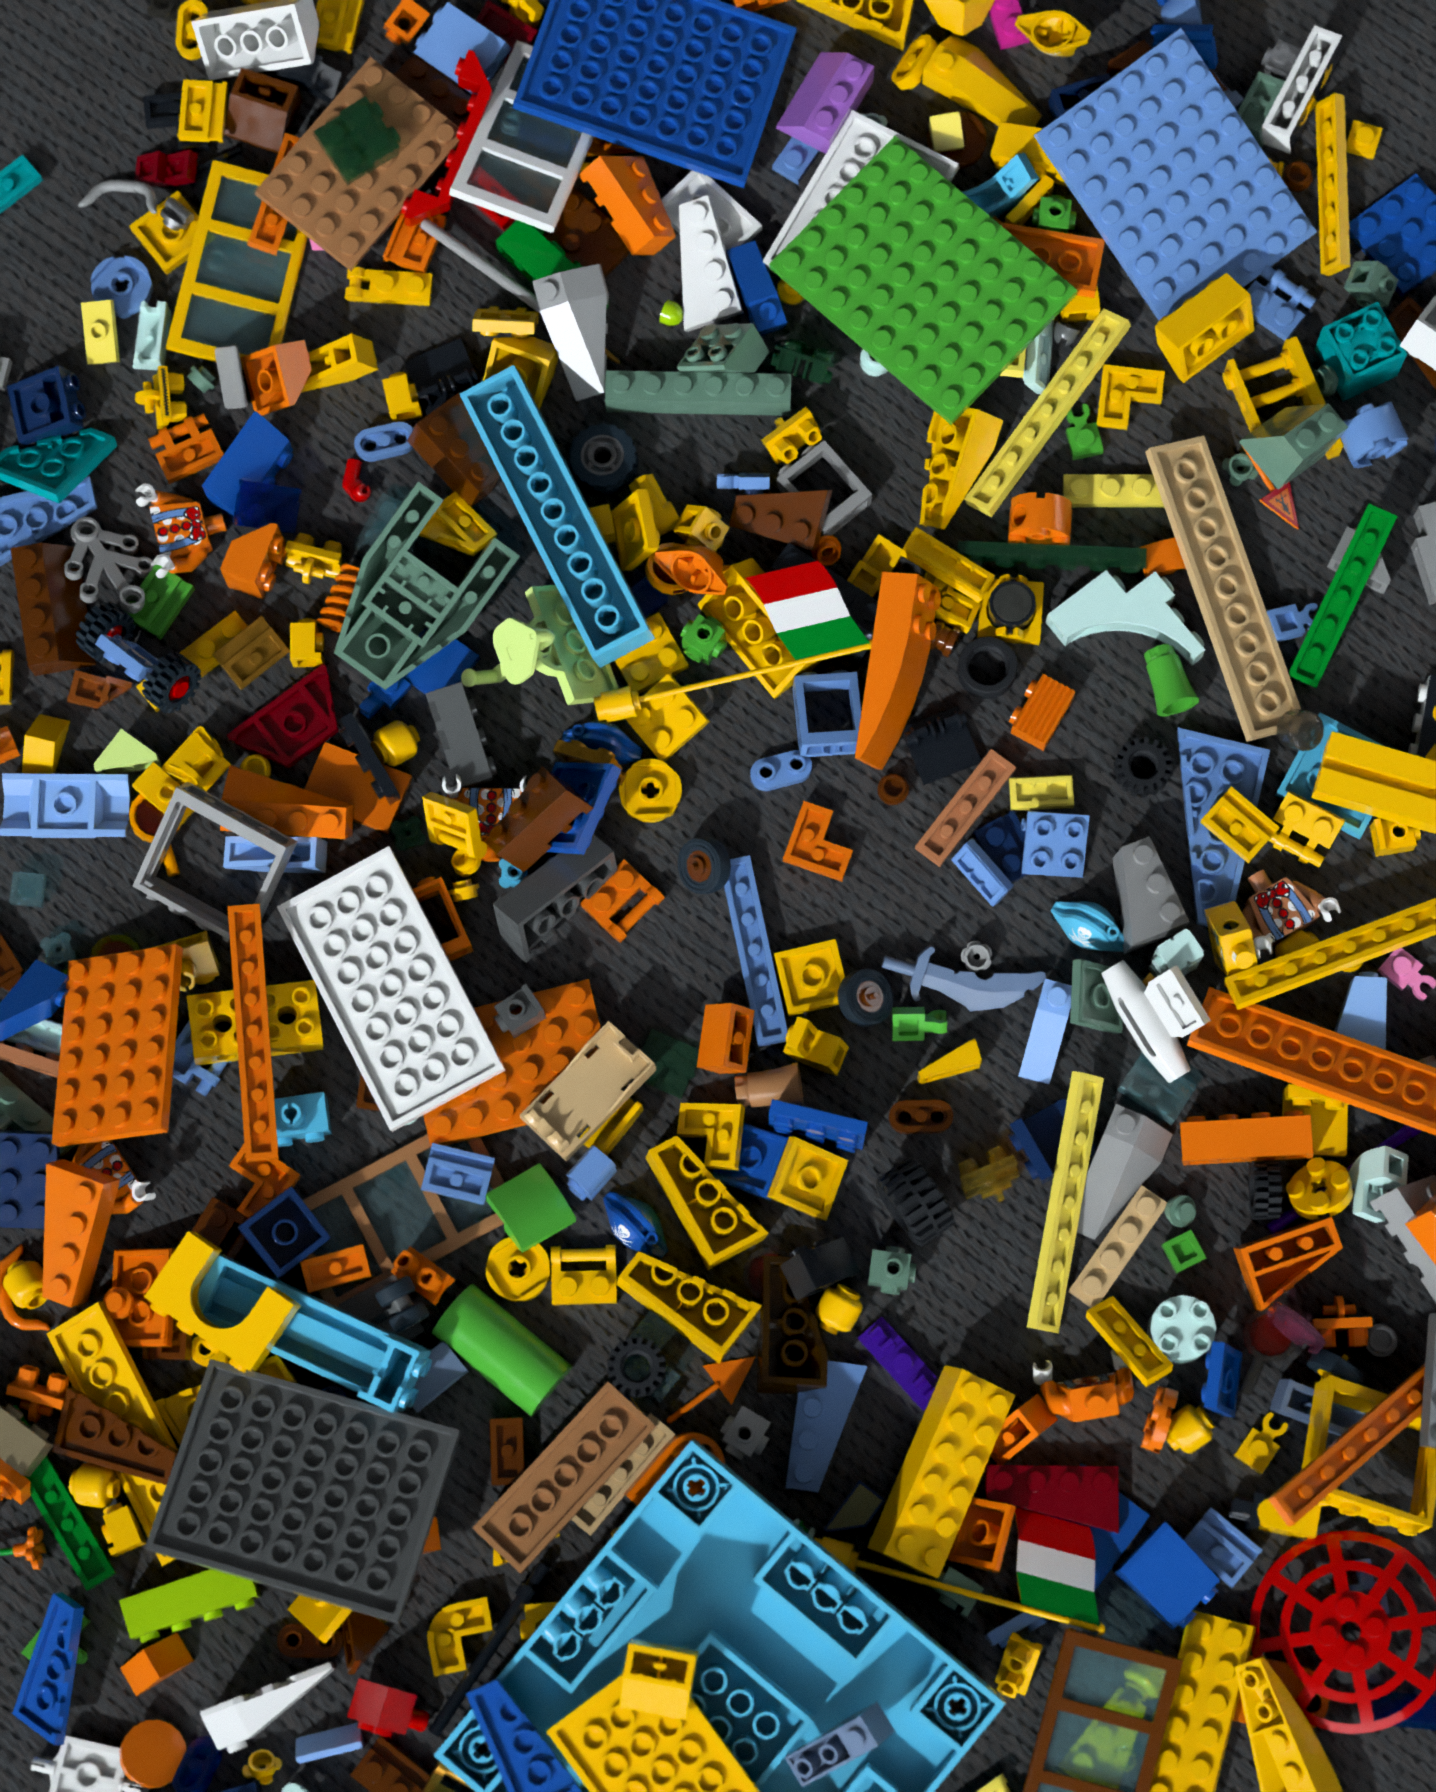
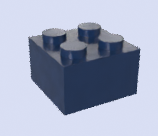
(284, 1232)

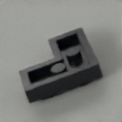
(165, 112)

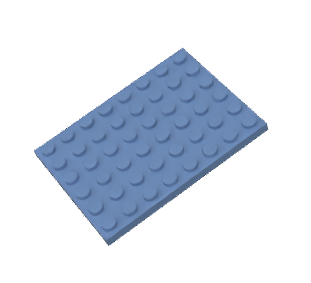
(1174, 178)

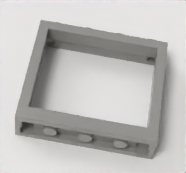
(230, 818)

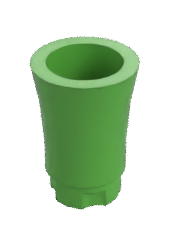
(1169, 681)

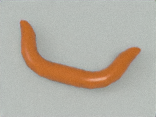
(6, 1303)

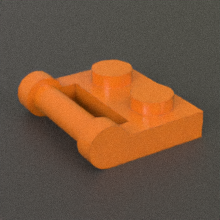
(616, 895)

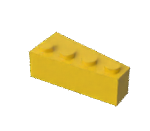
(1018, 139)
(703, 1205)
(697, 1310)

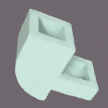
(1373, 1176)

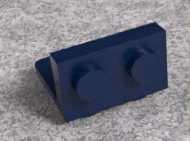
(1040, 1140)

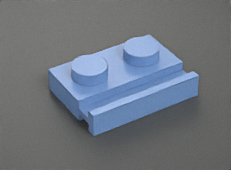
(457, 1174)
(1222, 1547)

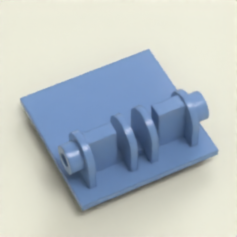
(1054, 844)

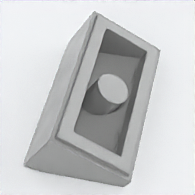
(231, 377)

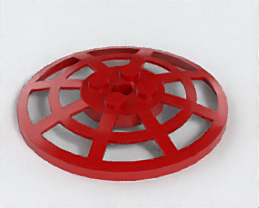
(1333, 1613)

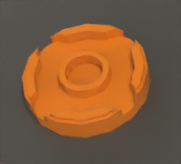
(152, 1753)

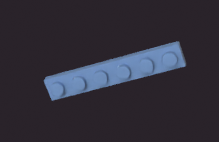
(755, 953)

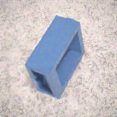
(826, 742)

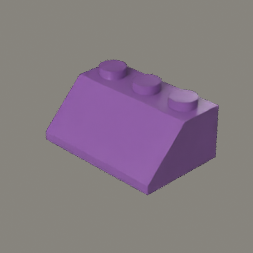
(826, 99)

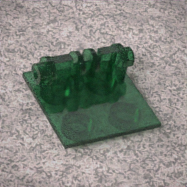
(821, 360)

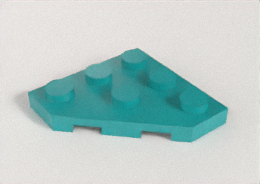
(55, 463)

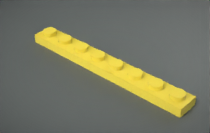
(1047, 412)
(1065, 1202)

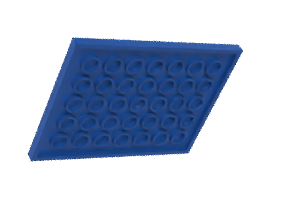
(660, 78)

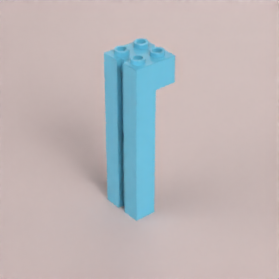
(322, 1336)

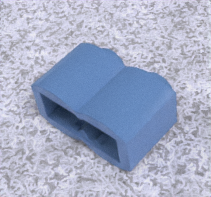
(590, 1174)

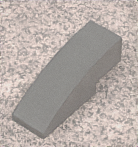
(1425, 548)

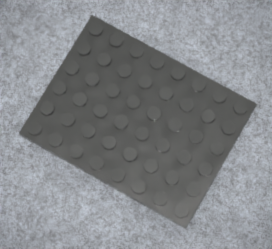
(304, 1491)

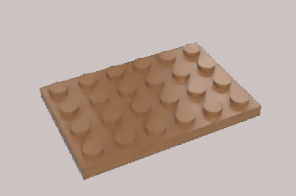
(353, 217)

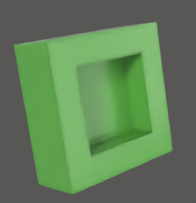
(1183, 1251)

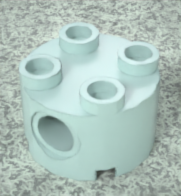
(1182, 1328)

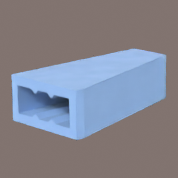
(1365, 1010)

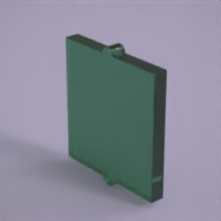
(673, 1061)

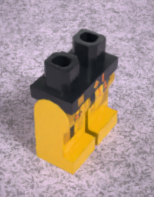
(1262, 1515)

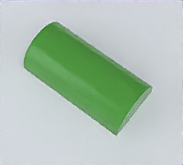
(501, 1349)

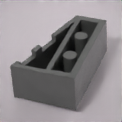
(460, 737)

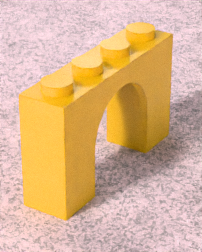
(177, 1294)

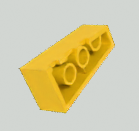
(877, 18)

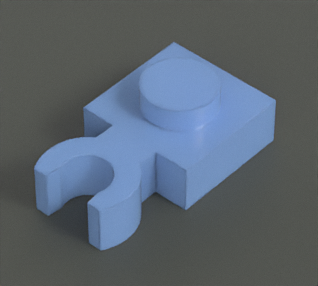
(750, 482)
(1290, 623)

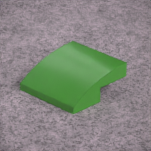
(531, 1207)

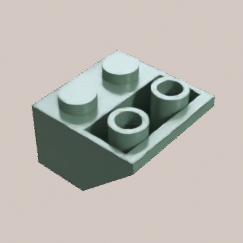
(725, 350)

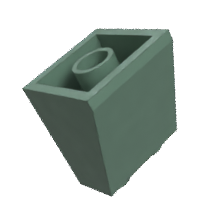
(1293, 440)

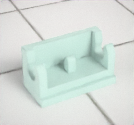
(152, 336)

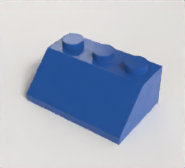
(252, 456)

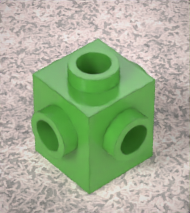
(1054, 214)
(703, 649)

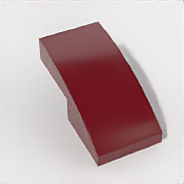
(166, 170)

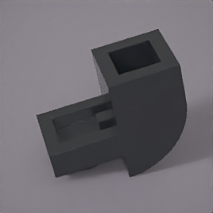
(314, 78)

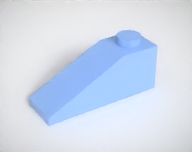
(1046, 1032)

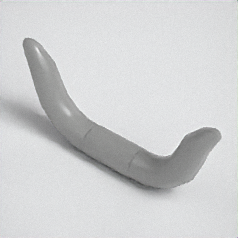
(122, 186)

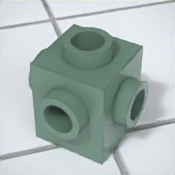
(1371, 283)
(882, 1278)

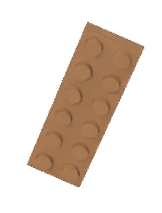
(564, 1477)

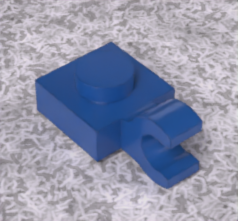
(381, 697)

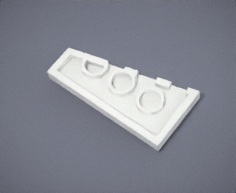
(706, 272)

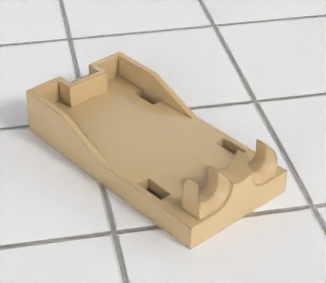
(588, 1091)

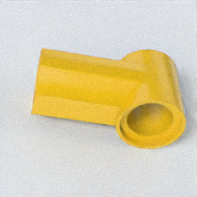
(664, 512)

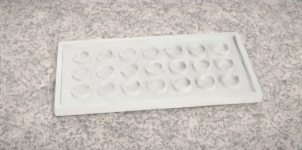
(391, 989)

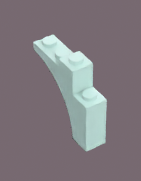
(1142, 610)

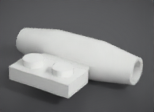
(1157, 1014)

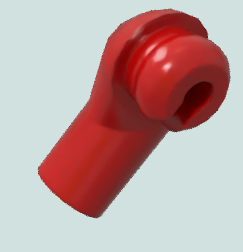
(352, 483)

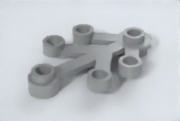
(108, 562)

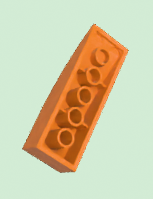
(896, 662)

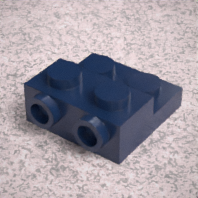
(46, 405)

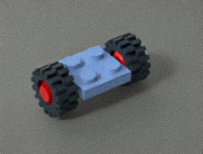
(167, 680)

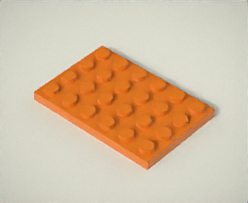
(118, 1046)
(530, 1065)

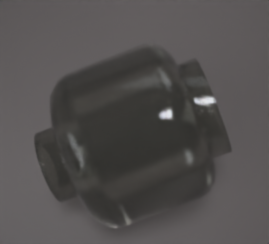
(1300, 730)

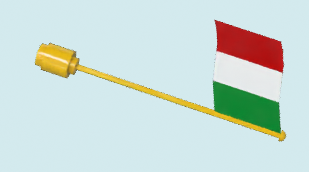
(805, 615)
(1052, 1570)

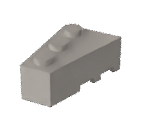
(1146, 896)

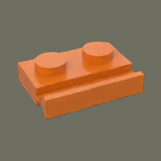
(412, 246)

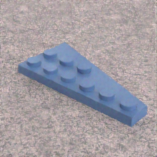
(32, 518)
(1207, 772)

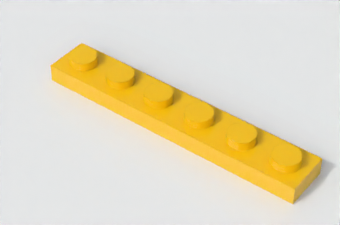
(1332, 184)

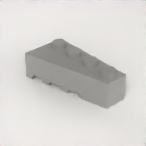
(1398, 1208)

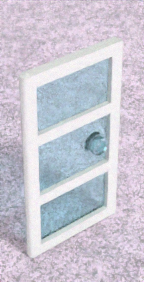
(520, 160)

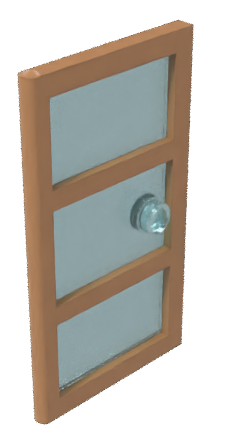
(390, 1213)

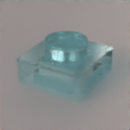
(27, 889)

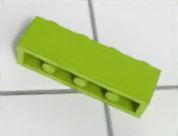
(186, 1600)

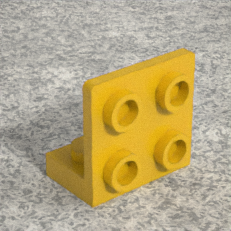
(1328, 1119)

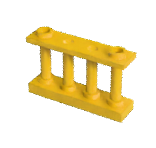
(1302, 385)

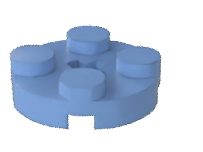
(122, 270)

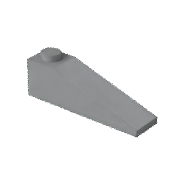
(575, 317)
(1122, 1162)

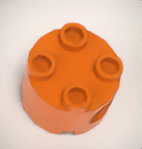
(1040, 519)

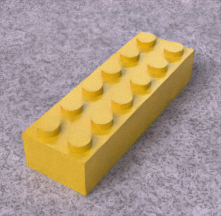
(941, 1471)

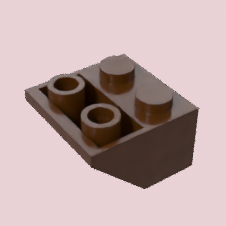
(261, 110)

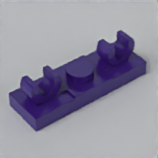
(900, 1362)

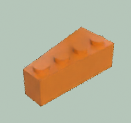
(74, 1229)

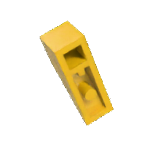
(341, 362)

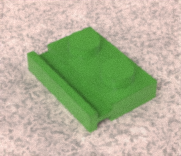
(162, 602)

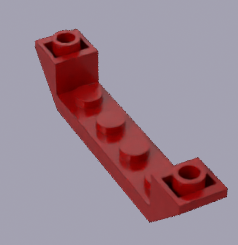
(428, 206)

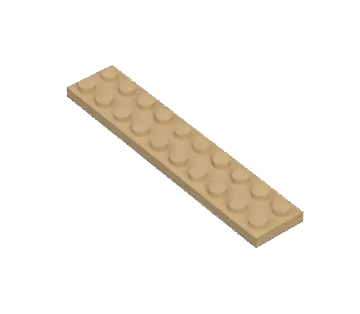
(1223, 584)

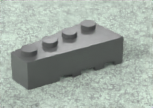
(550, 894)

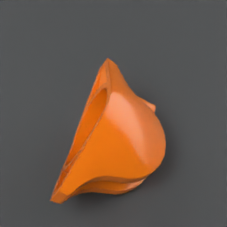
(694, 568)

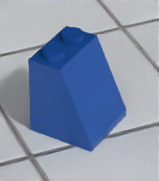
(1168, 1576)

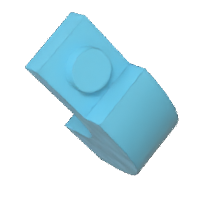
(1005, 188)

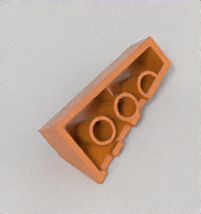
(287, 806)

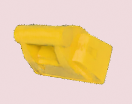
(197, 760)

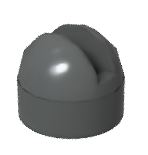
(1065, 331)

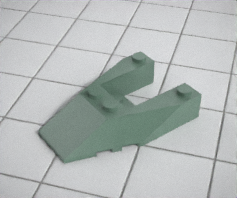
(403, 596)

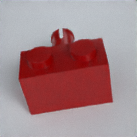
(385, 1709)

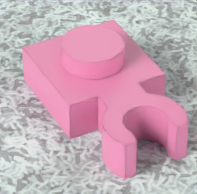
(1403, 970)

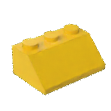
(1205, 326)

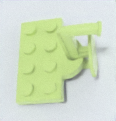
(548, 645)

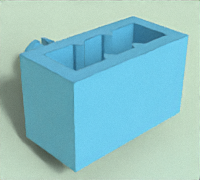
(302, 1118)

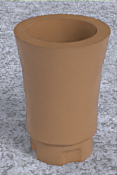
(763, 1086)

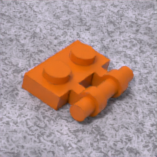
(190, 455)

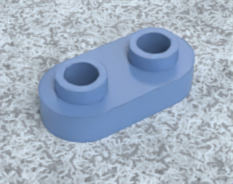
(384, 439)
(782, 772)

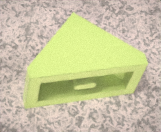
(125, 755)

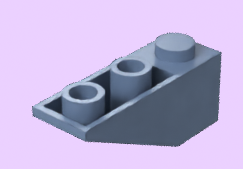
(840, 1744)

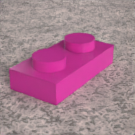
(1003, 18)

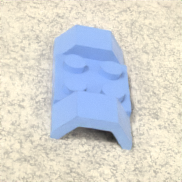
(66, 805)

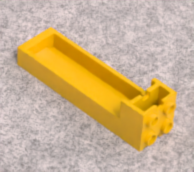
(1378, 781)

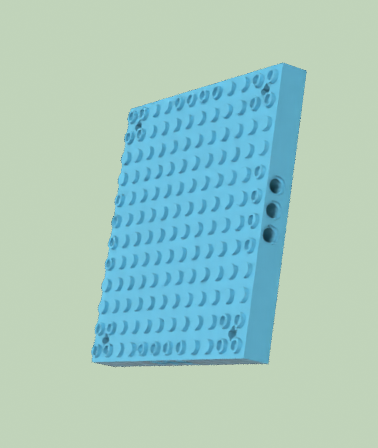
(779, 1636)

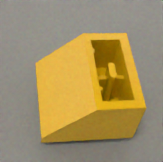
(658, 1679)

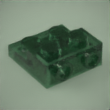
(358, 140)

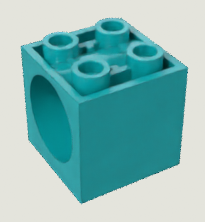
(1361, 350)

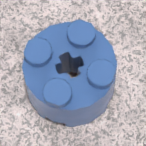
(1373, 434)

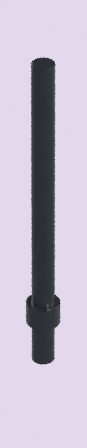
(525, 1593)

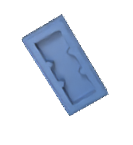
(982, 872)

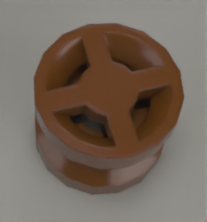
(945, 638)

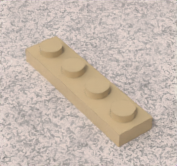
(1118, 1247)
(613, 1491)

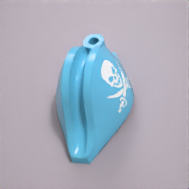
(1089, 925)

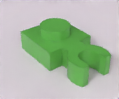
(1083, 437)

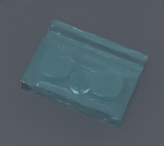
(1154, 1093)

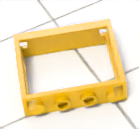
(1364, 1399)

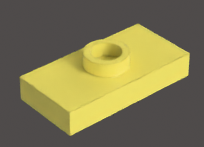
(100, 332)
(1041, 792)

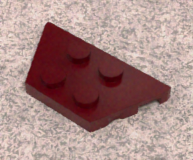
(292, 722)

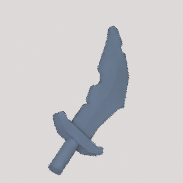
(965, 986)

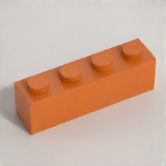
(1246, 1139)

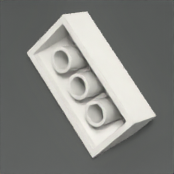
(257, 37)

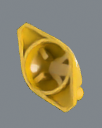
(1053, 32)

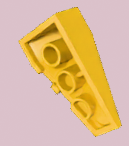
(973, 81)
(955, 462)

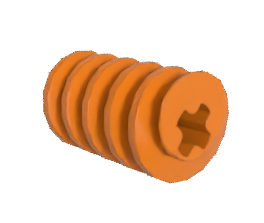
(338, 603)

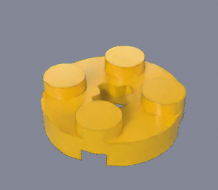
(663, 803)
(1315, 1175)
(515, 1287)

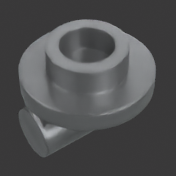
(176, 215)

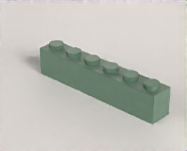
(698, 393)

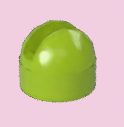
(671, 313)

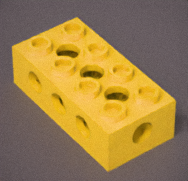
(292, 998)

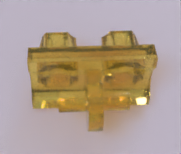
(991, 1178)

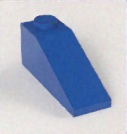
(756, 288)
(32, 999)

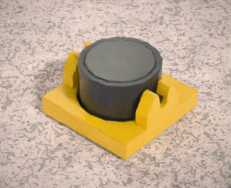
(1011, 607)

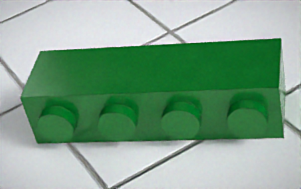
(532, 253)

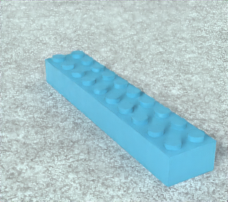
(557, 516)

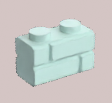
(1180, 951)

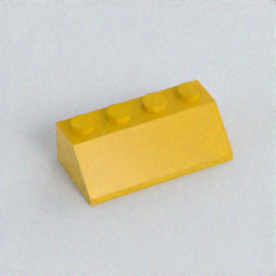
(750, 628)

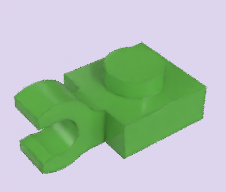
(912, 1023)

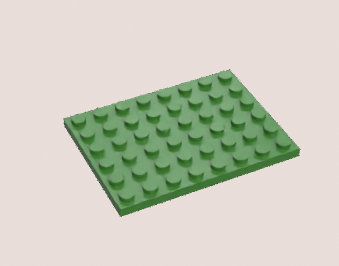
(923, 279)

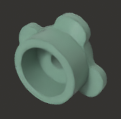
(1243, 461)

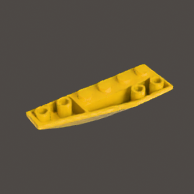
(1280, 1737)

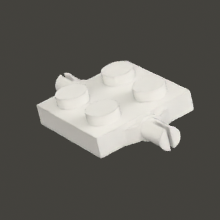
(85, 1768)

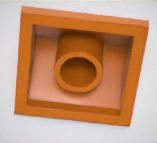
(983, 1535)

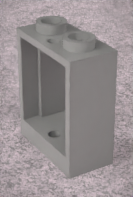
(845, 511)

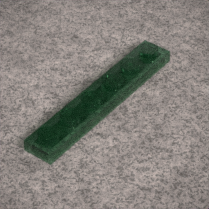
(1065, 556)

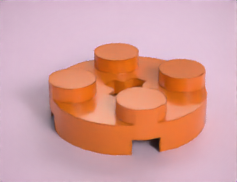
(1159, 1420)

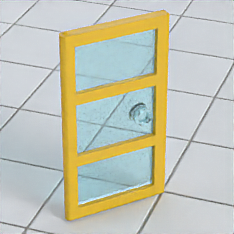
(230, 288)

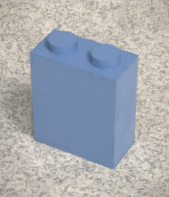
(453, 36)

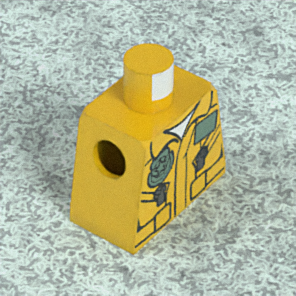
(1231, 948)

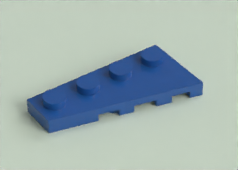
(50, 1674)
(516, 1744)

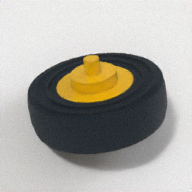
(1328, 1363)

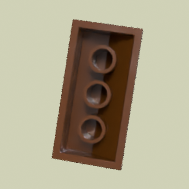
(49, 608)

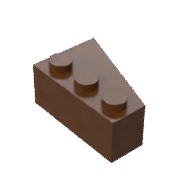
(456, 451)
(536, 818)

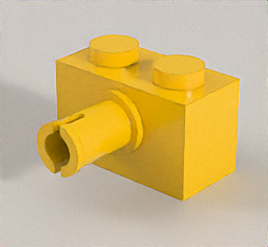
(198, 960)

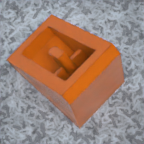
(156, 1663)

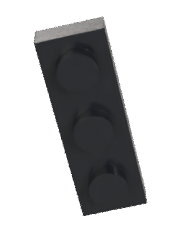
(368, 759)

